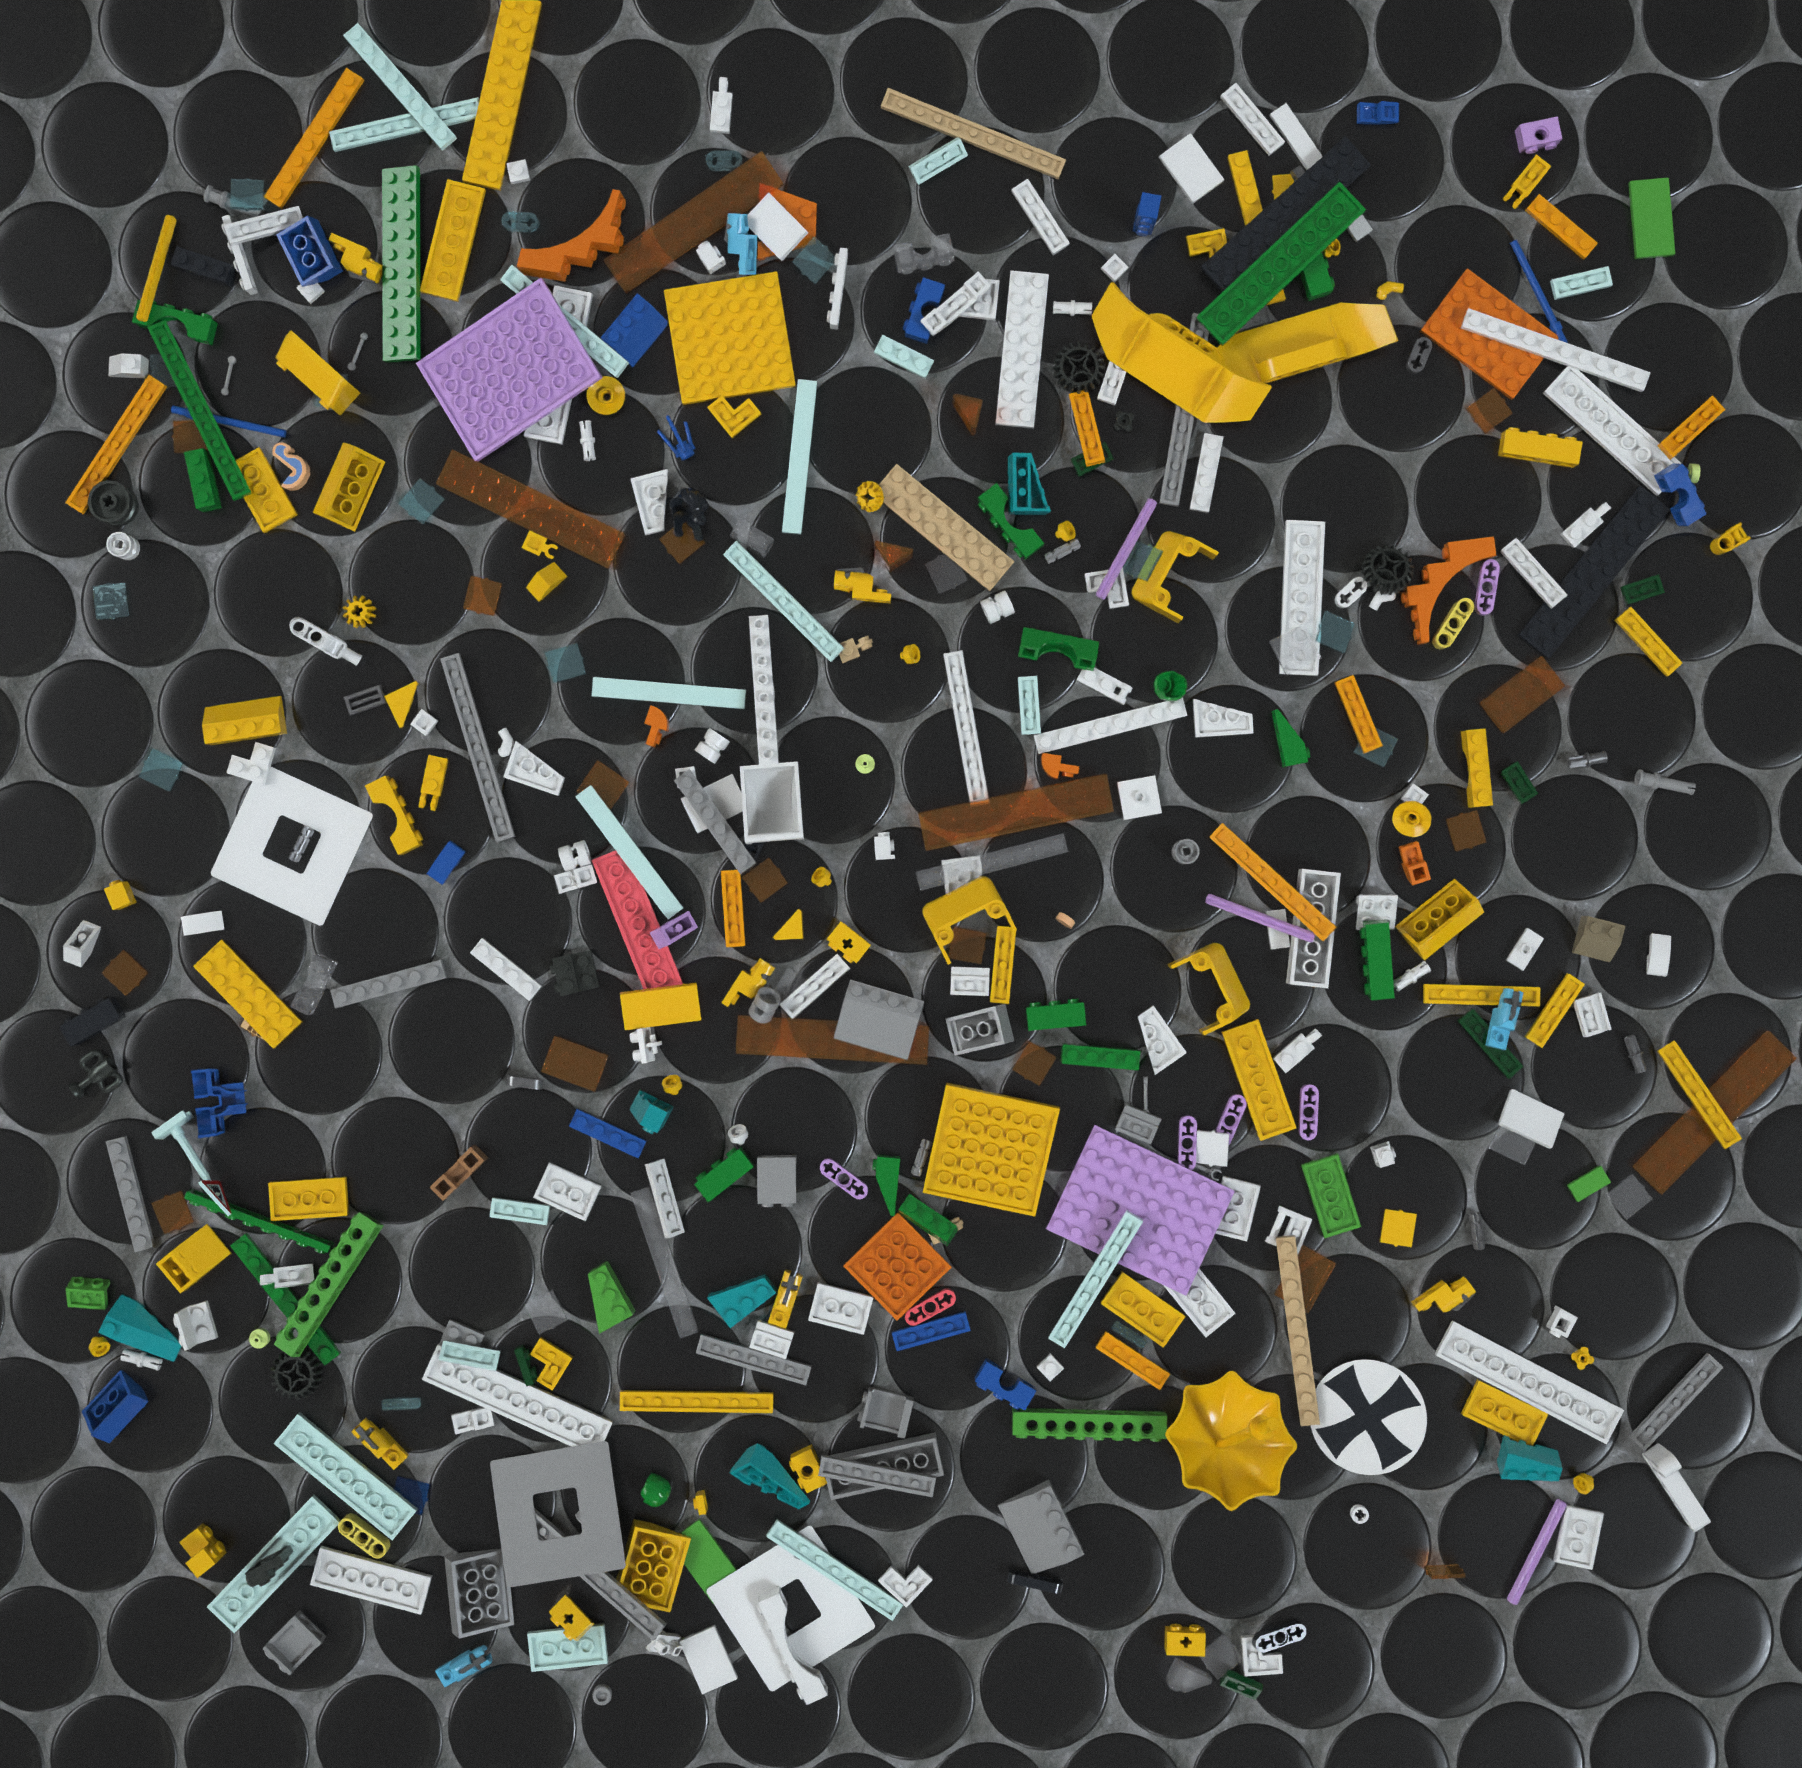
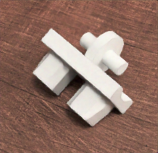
(647, 1045)
(665, 1644)

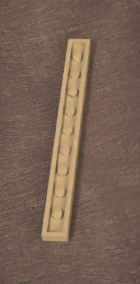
(973, 133)
(1297, 1330)

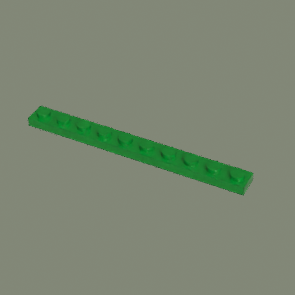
(199, 410)

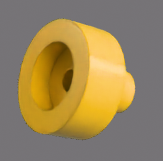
(1066, 531)
(910, 654)
(821, 877)
(672, 1084)
(99, 1346)
(1583, 1483)

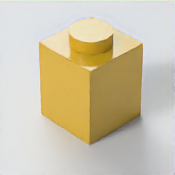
(120, 894)

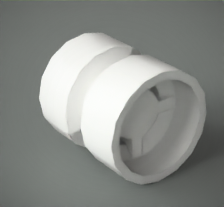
(123, 546)
(997, 607)
(712, 745)
(568, 858)

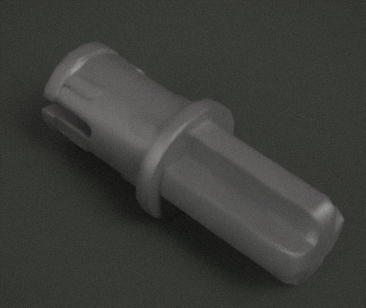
(1587, 759)
(1635, 1054)

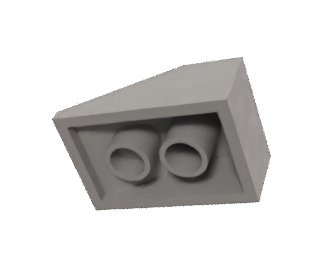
(979, 1029)

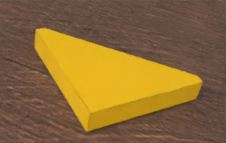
(401, 701)

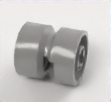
(1185, 851)
(764, 1005)

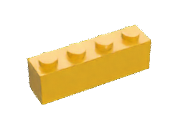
(1540, 448)

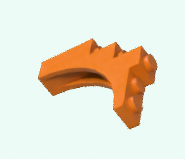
(582, 250)
(1436, 575)

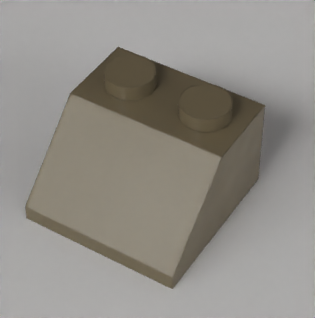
(1598, 938)

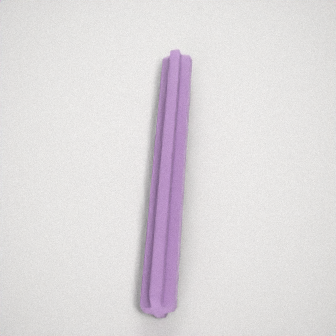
(1126, 549)
(1260, 918)
(1536, 1551)

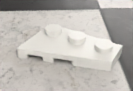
(651, 498)
(1220, 721)
(532, 771)
(1159, 1040)

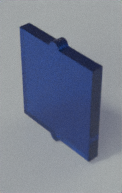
(413, 1491)

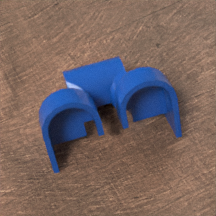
(231, 1101)

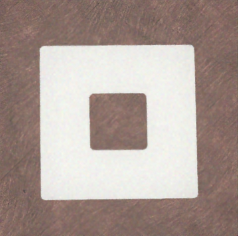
(303, 894)
(840, 1623)

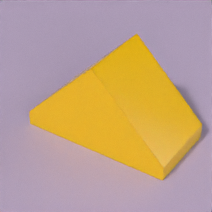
(546, 581)
(792, 928)

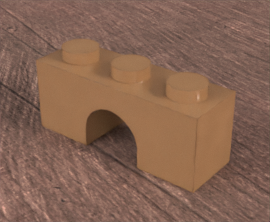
(459, 1172)

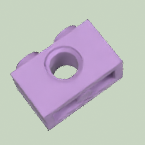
(1547, 128)
(673, 930)

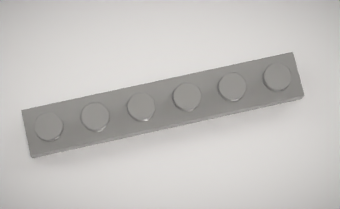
(715, 821)
(388, 983)
(130, 1194)
(753, 1359)
(1675, 1401)
(877, 1476)

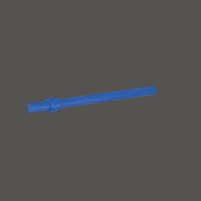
(1555, 326)
(235, 423)

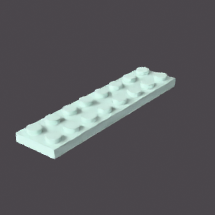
(345, 1476)
(303, 1534)

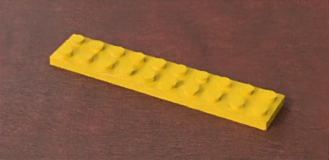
(501, 93)

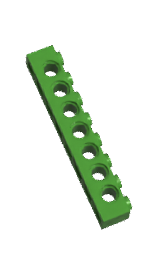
(370, 1229)
(1098, 1417)

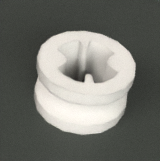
(1364, 1518)

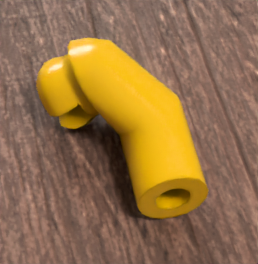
(1389, 287)

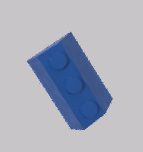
(309, 252)
(635, 330)
(114, 1407)

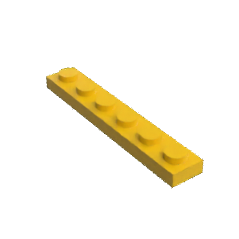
(1476, 994)
(1699, 1095)

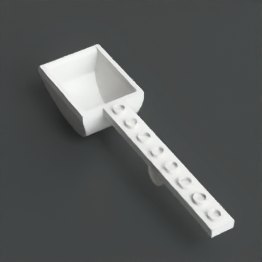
(772, 788)

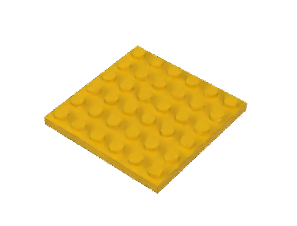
(729, 338)
(991, 1149)

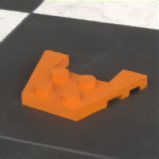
(802, 210)

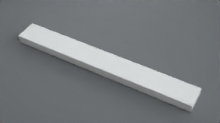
(1309, 155)
(965, 725)

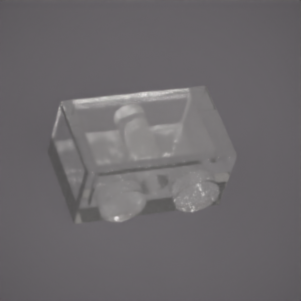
(752, 538)

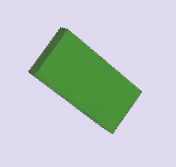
(1588, 1183)

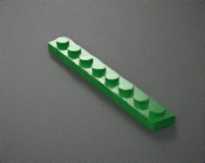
(251, 1218)
(283, 1297)

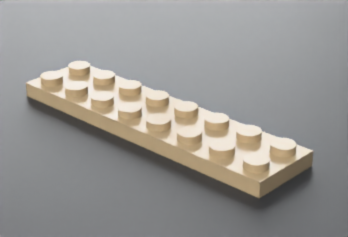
(944, 528)

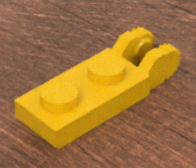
(1528, 179)
(433, 780)

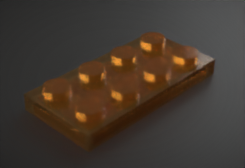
(1522, 694)

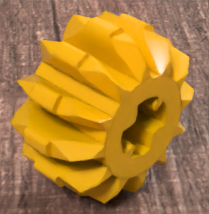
(364, 616)

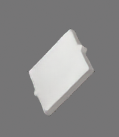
(1212, 1148)

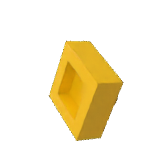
(700, 1502)

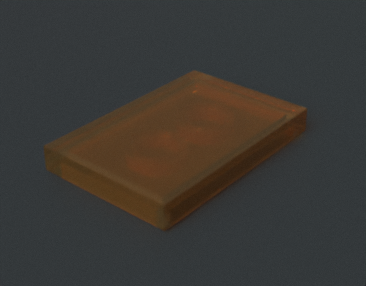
(574, 1063)
(1314, 1273)

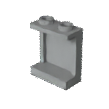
(776, 1180)
(886, 1411)
(294, 1643)

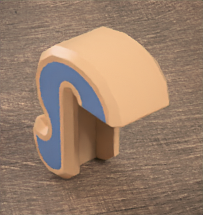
(299, 466)

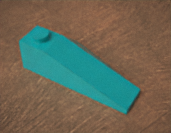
(136, 1327)
(764, 1470)

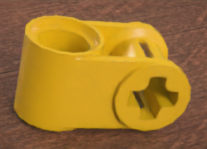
(1731, 538)

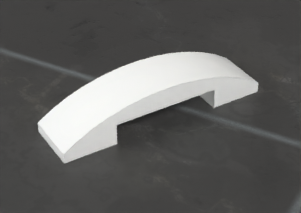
(956, 304)

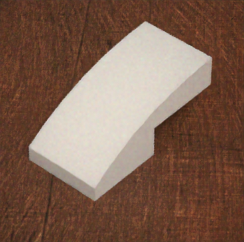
(575, 879)
(202, 923)
(1658, 955)
(471, 1420)

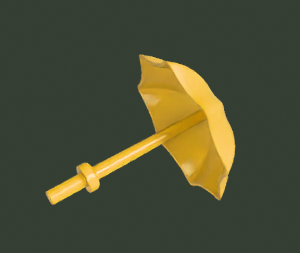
(1231, 1440)

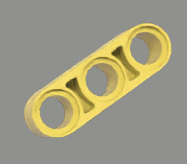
(1460, 618)
(354, 1536)

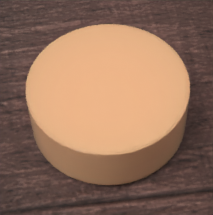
(1065, 920)

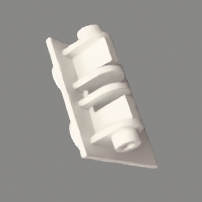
(1376, 908)

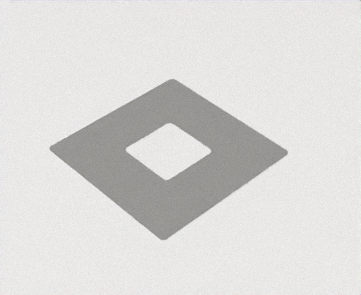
(594, 1550)

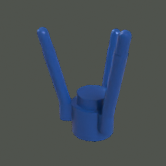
(684, 449)

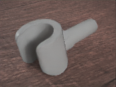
(1207, 1170)

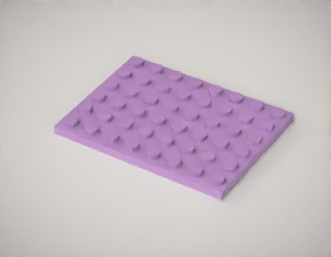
(509, 370)
(1175, 1203)

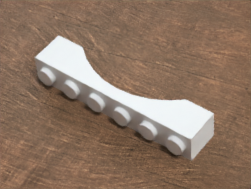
(808, 1679)

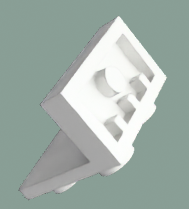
(195, 1325)

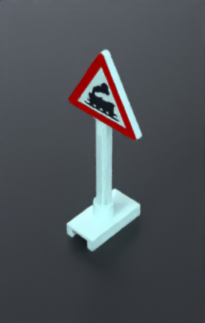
(212, 1188)

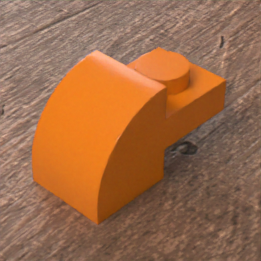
(658, 722)
(1052, 766)
(1414, 864)

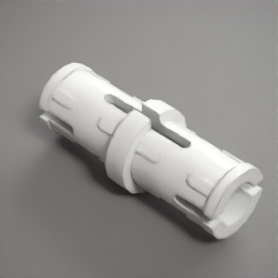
(1072, 308)
(587, 440)
(1411, 976)
(141, 1359)

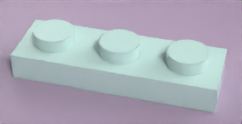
(938, 160)
(1581, 283)
(903, 356)
(1029, 705)
(519, 1211)
(469, 1355)

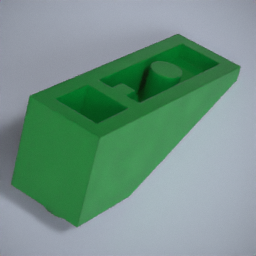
(1290, 745)
(887, 1176)

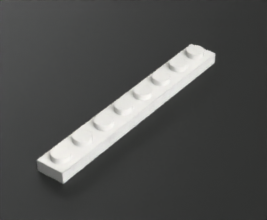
(1110, 725)

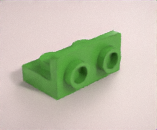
(87, 1293)

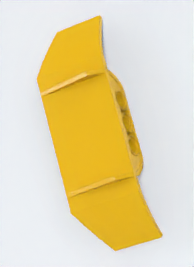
(1309, 341)
(1174, 361)

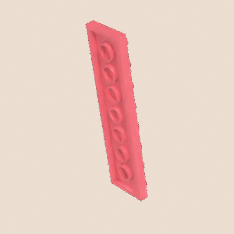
(636, 921)

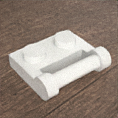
(1297, 1226)

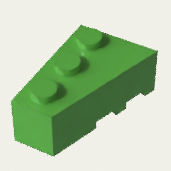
(608, 1297)

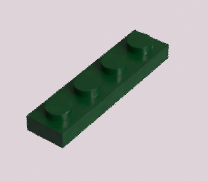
(1478, 1030)

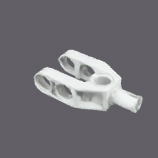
(328, 642)

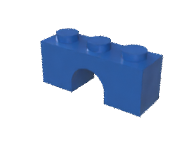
(1146, 214)
(928, 294)
(1689, 506)
(1018, 1394)

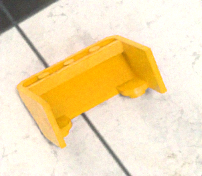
(315, 374)
(1150, 592)
(961, 904)
(1216, 958)

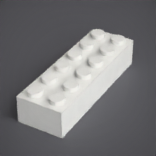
(1311, 961)

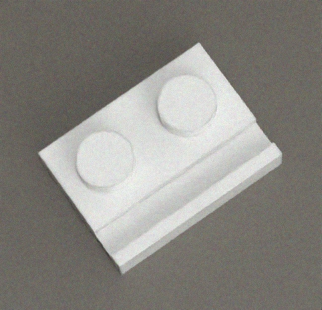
(969, 981)
(1592, 1014)
(771, 1339)

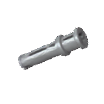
(223, 200)
(1655, 781)

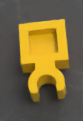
(536, 543)

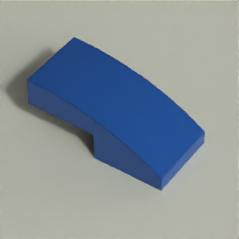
(1379, 113)
(446, 862)

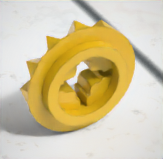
(873, 490)

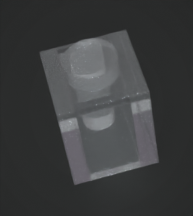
(1186, 1677)

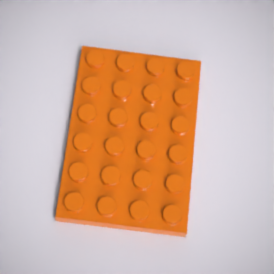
(1493, 361)

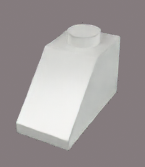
(128, 366)
(81, 943)

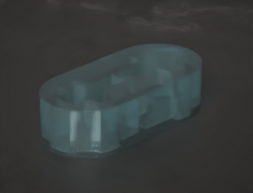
(723, 165)
(520, 216)

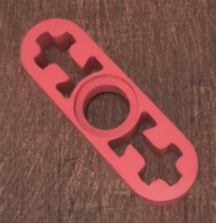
(915, 1309)

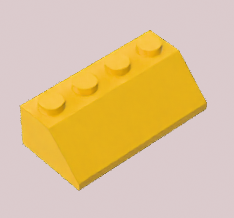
(349, 486)
(244, 721)
(1439, 919)

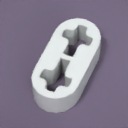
(1348, 589)

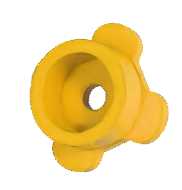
(1332, 249)
(1576, 1356)

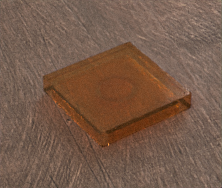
(605, 782)

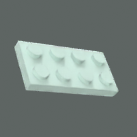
(553, 1650)

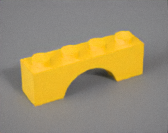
(1479, 783)
(405, 836)

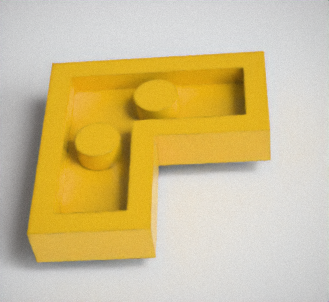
(1206, 242)
(734, 420)
(555, 1360)

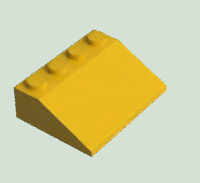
(653, 1564)

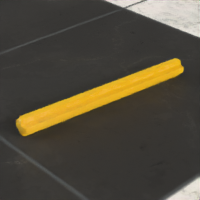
(156, 268)

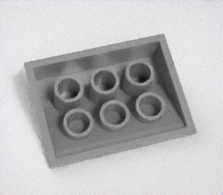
(878, 1019)
(1041, 1528)
(478, 1592)

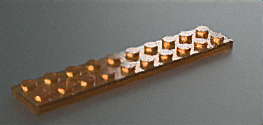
(693, 222)
(530, 509)
(1016, 812)
(815, 1040)
(1733, 1093)

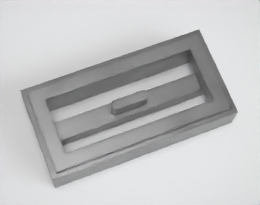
(380, 695)

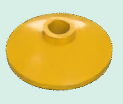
(604, 386)
(1411, 826)

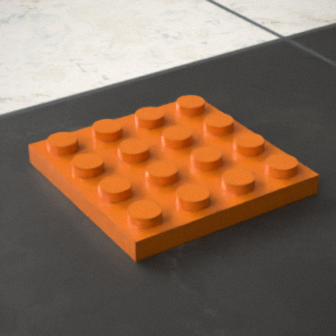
(897, 1266)

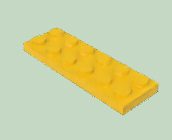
(452, 240)
(247, 994)
(1258, 1079)

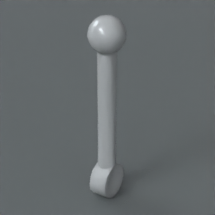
(232, 360)
(351, 366)
(1145, 1082)

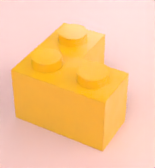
(203, 1549)

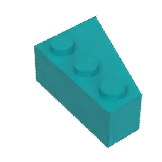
(1024, 487)
(650, 1112)
(741, 1299)
(1528, 1462)

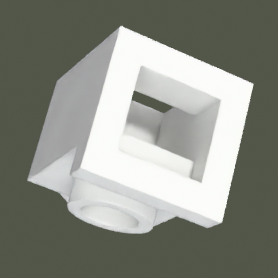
(710, 257)
(883, 846)
(1383, 1154)
(1568, 1321)

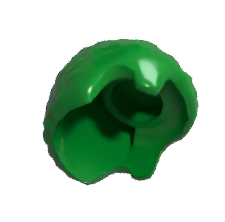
(1170, 686)
(655, 1490)

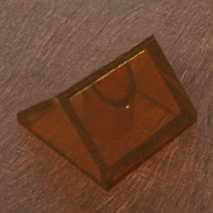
(969, 410)
(893, 555)

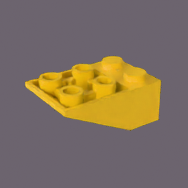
(193, 1258)

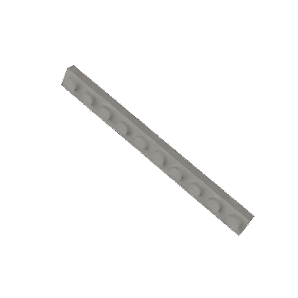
(1179, 442)
(477, 747)
(610, 1588)

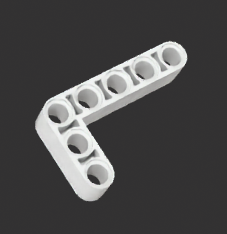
(1666, 1470)

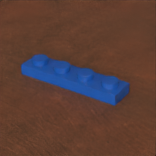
(607, 1133)
(931, 1331)

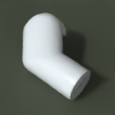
(1378, 599)
(507, 744)

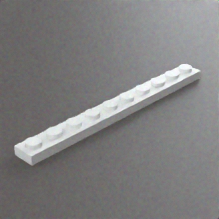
(1555, 350)

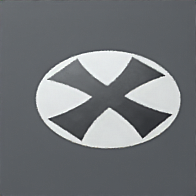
(1369, 1417)

